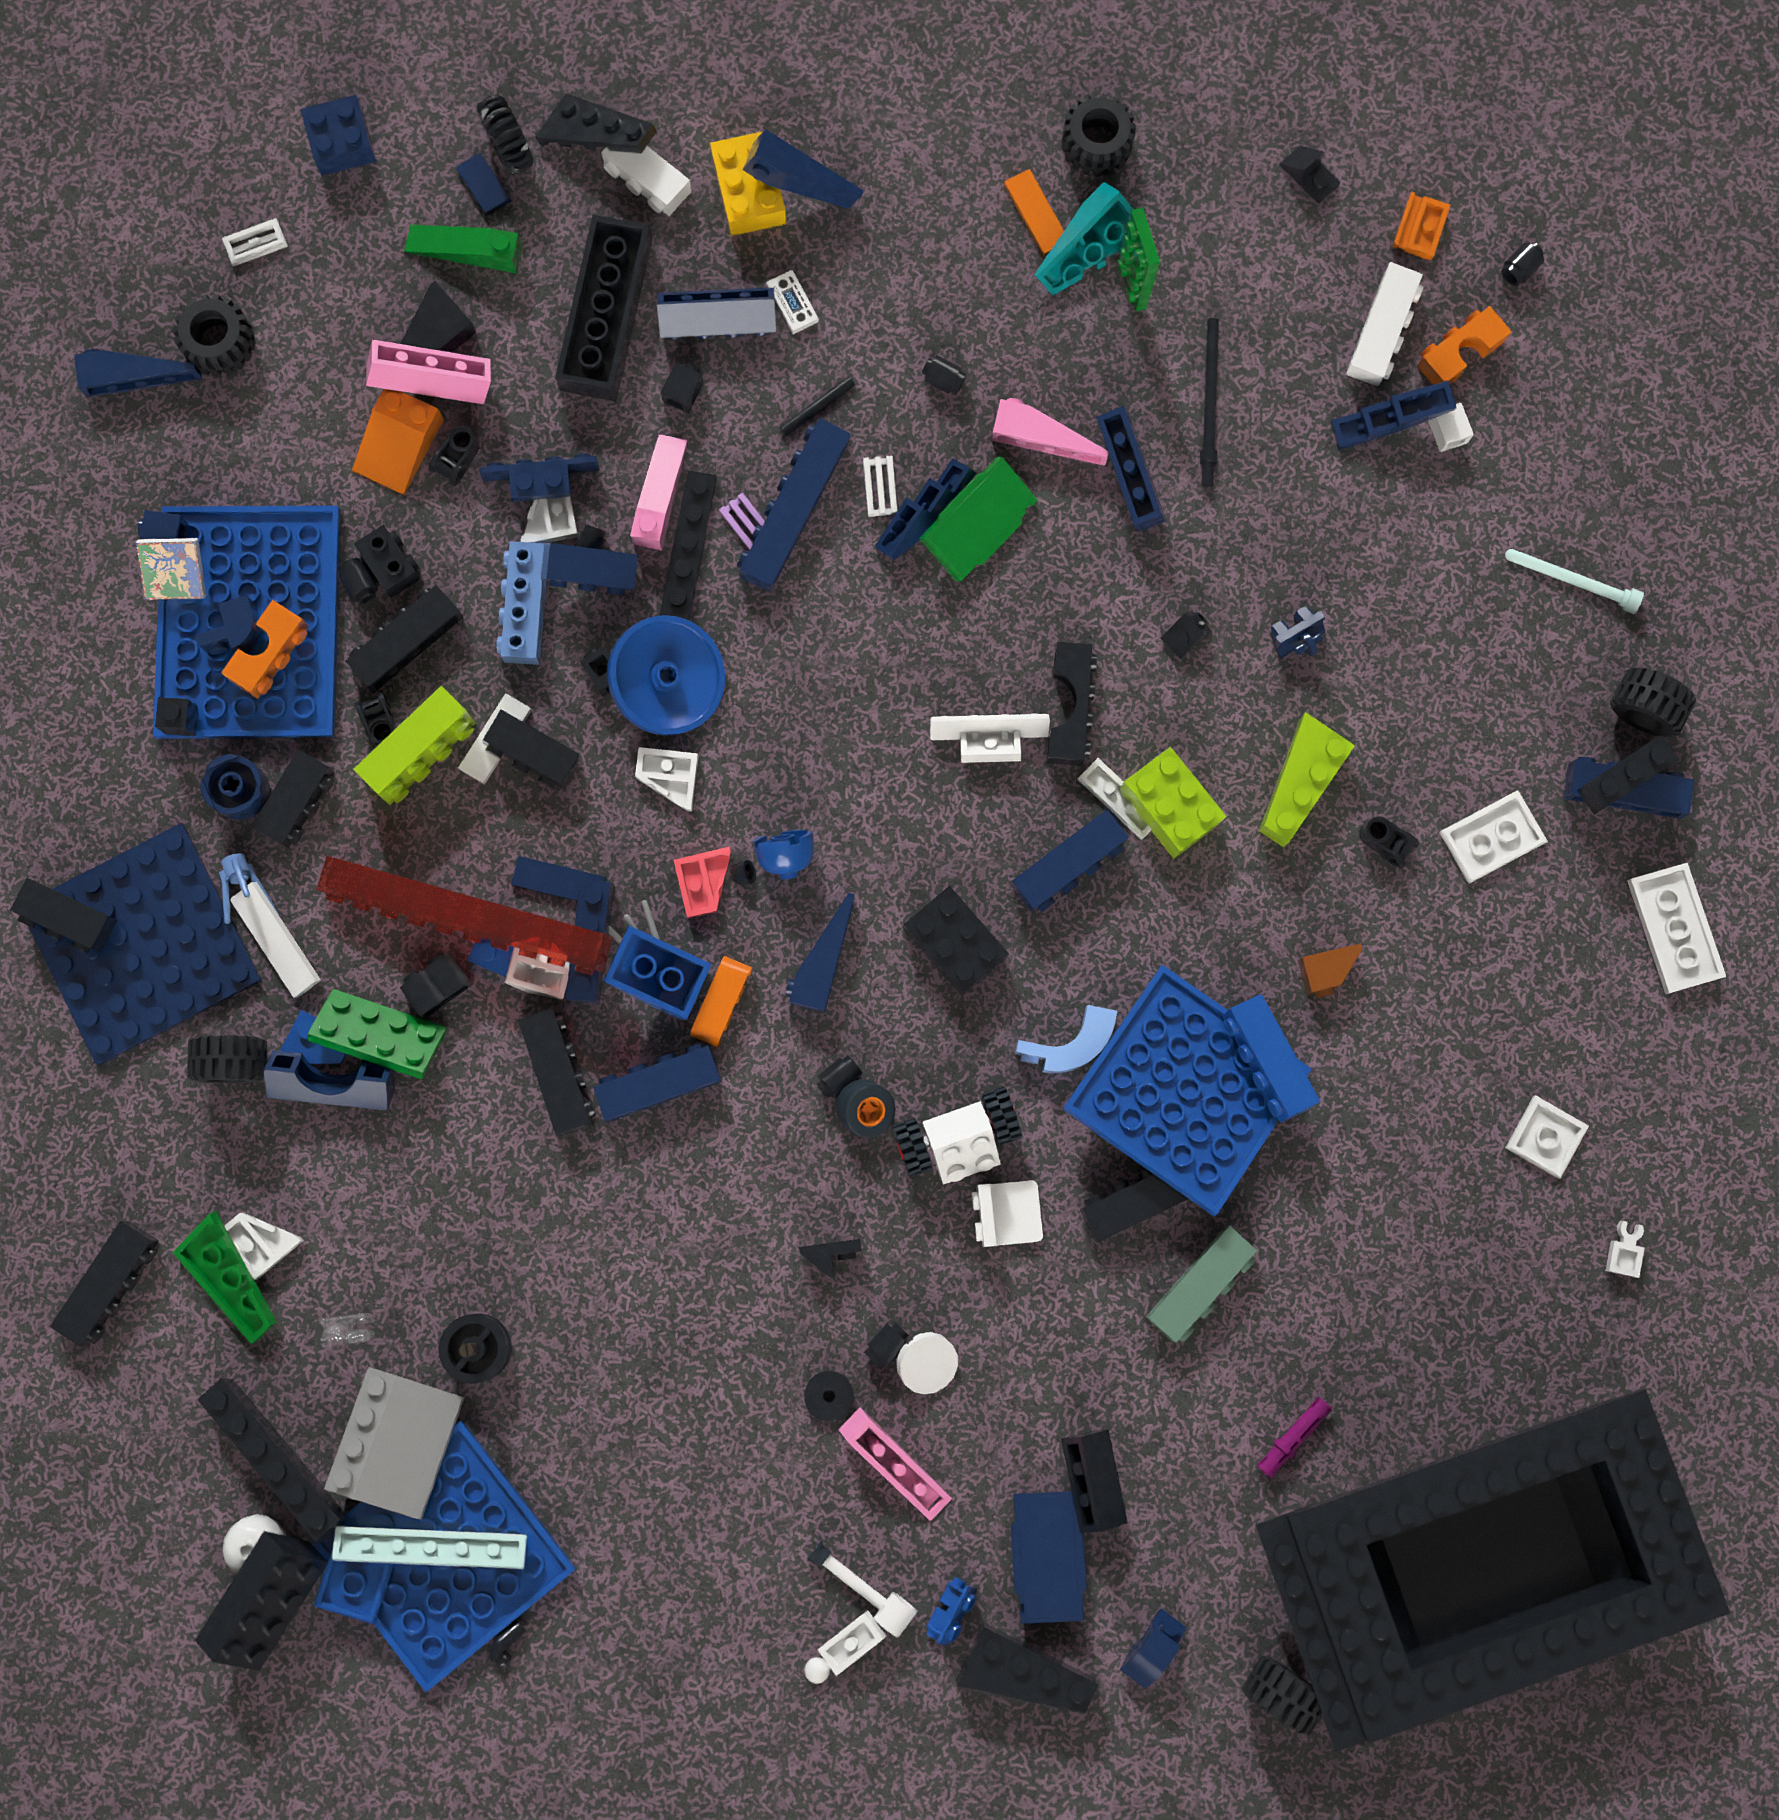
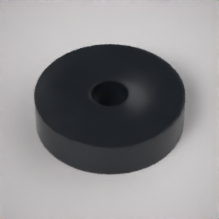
(843, 1395)

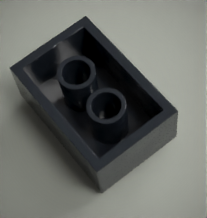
(955, 940)

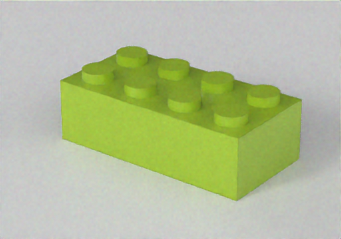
(416, 746)

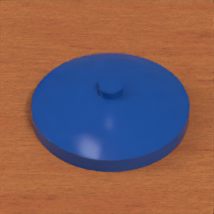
(666, 675)

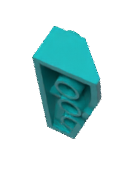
(1087, 240)

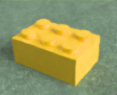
(746, 201)

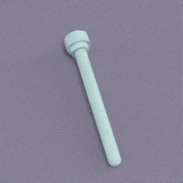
(1628, 599)

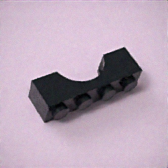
(1073, 667)

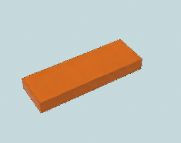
(1034, 210)

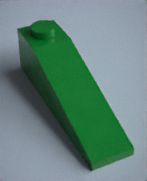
(467, 245)

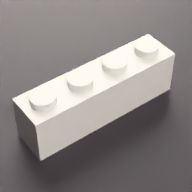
(1384, 324)

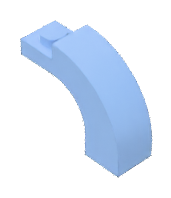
(1092, 1038)

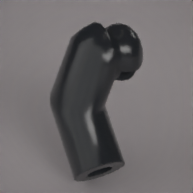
(503, 1641)

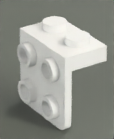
(1008, 1213)

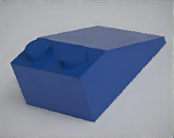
(657, 973)

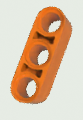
(720, 1000)

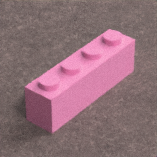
(428, 372)

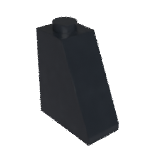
(438, 323)

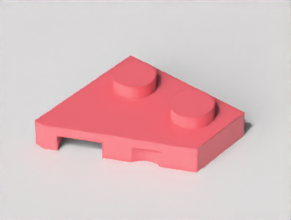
(702, 880)

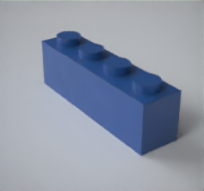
(1270, 1058)

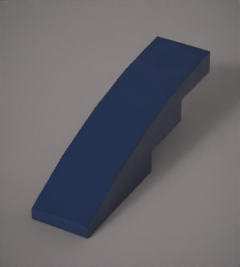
(1393, 415)
(916, 517)

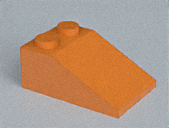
(396, 439)

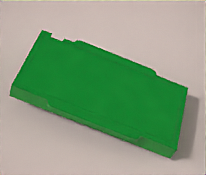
(978, 519)

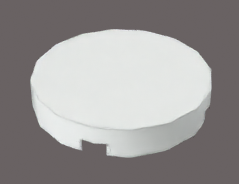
(927, 1363)

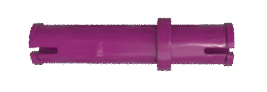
(1294, 1437)

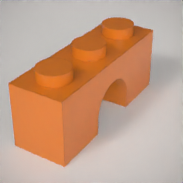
(1482, 332)
(257, 672)

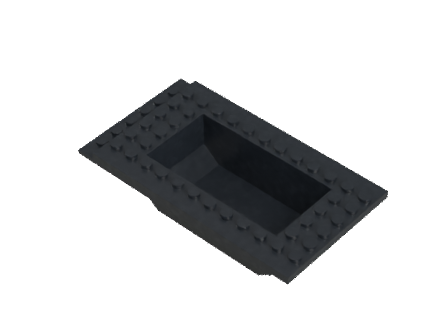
(1491, 1570)

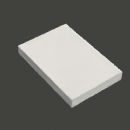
(1493, 836)

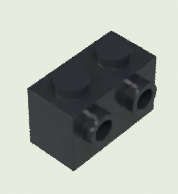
(387, 561)

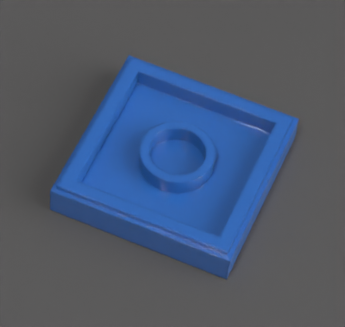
(353, 1588)

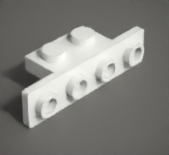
(989, 736)

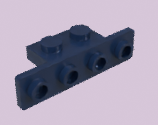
(539, 479)

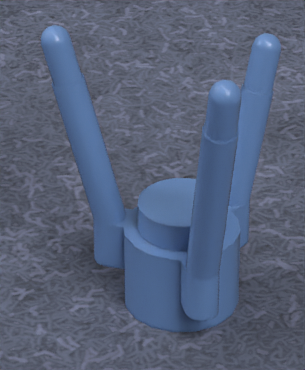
(237, 872)

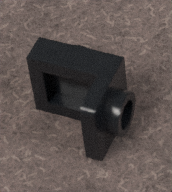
(1186, 633)

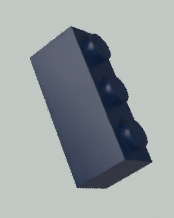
(588, 568)

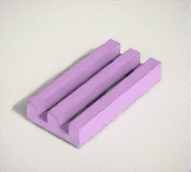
(733, 504)

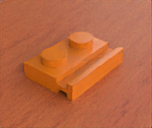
(1421, 226)

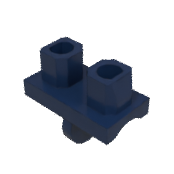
(1301, 636)

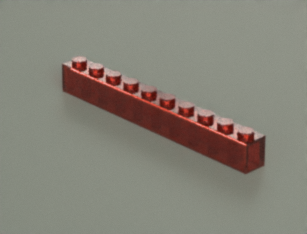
(466, 914)

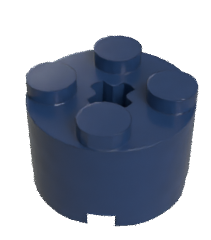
(220, 781)

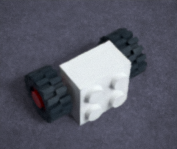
(960, 1139)

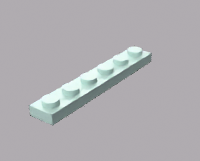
(429, 1547)

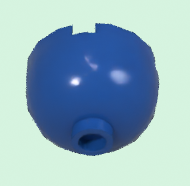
(785, 852)

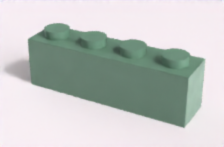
(1201, 1284)

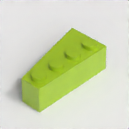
(1306, 772)

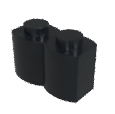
(436, 984)

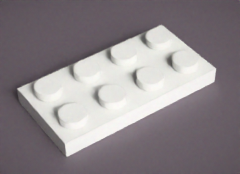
(1676, 928)

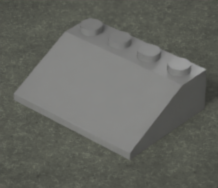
(394, 1443)

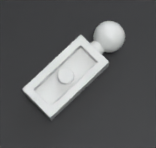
(845, 1648)

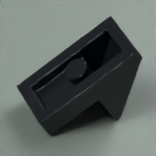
(1307, 170)
(822, 1254)

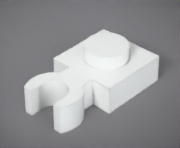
(1625, 1256)

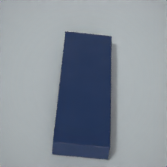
(550, 878)

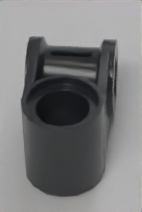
(452, 460)
(376, 716)
(1390, 841)

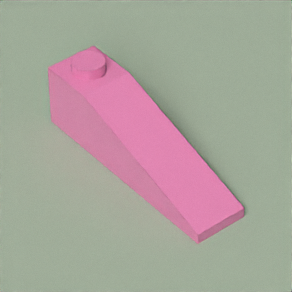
(1031, 429)
(658, 493)
(893, 1463)

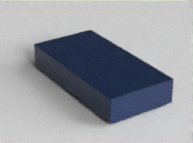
(483, 184)

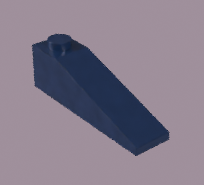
(791, 170)
(113, 372)
(816, 974)

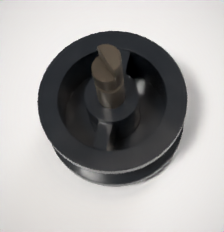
(475, 1348)

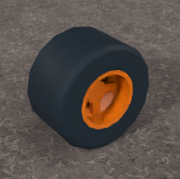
(873, 1116)

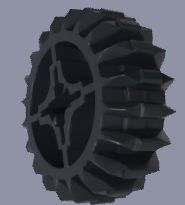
(505, 134)

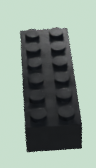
(604, 308)

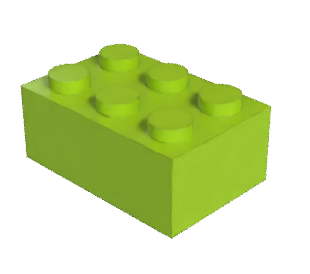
(1172, 802)

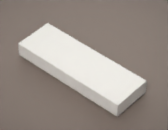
(480, 763)
(1105, 787)

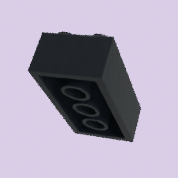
(261, 1601)

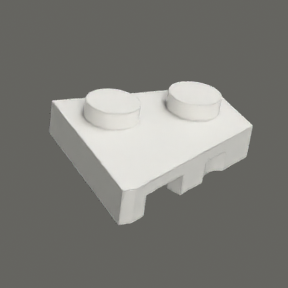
(550, 521)
(669, 774)

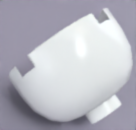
(244, 1536)

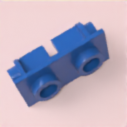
(947, 1624)

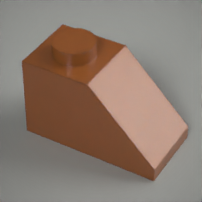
(1327, 969)

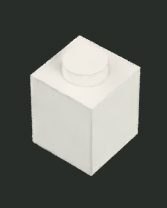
(1451, 429)

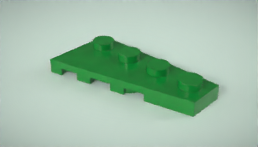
(223, 1274)

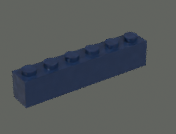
(794, 504)

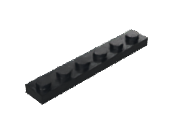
(688, 544)

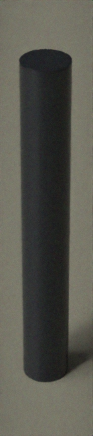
(817, 406)

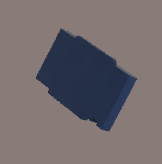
(1048, 1557)

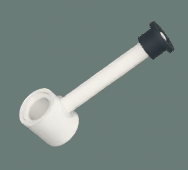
(893, 1612)

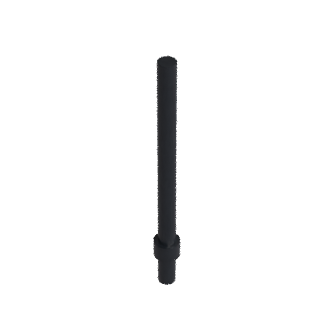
(1208, 455)

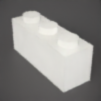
(650, 176)

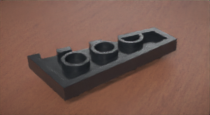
(594, 126)

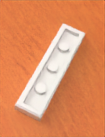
(275, 940)

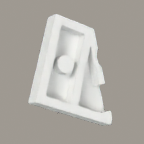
(260, 1243)

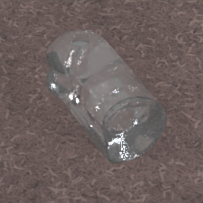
(340, 1330)

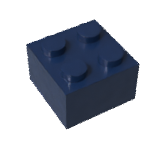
(338, 135)

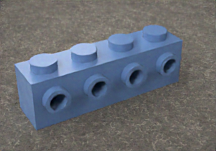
(524, 604)

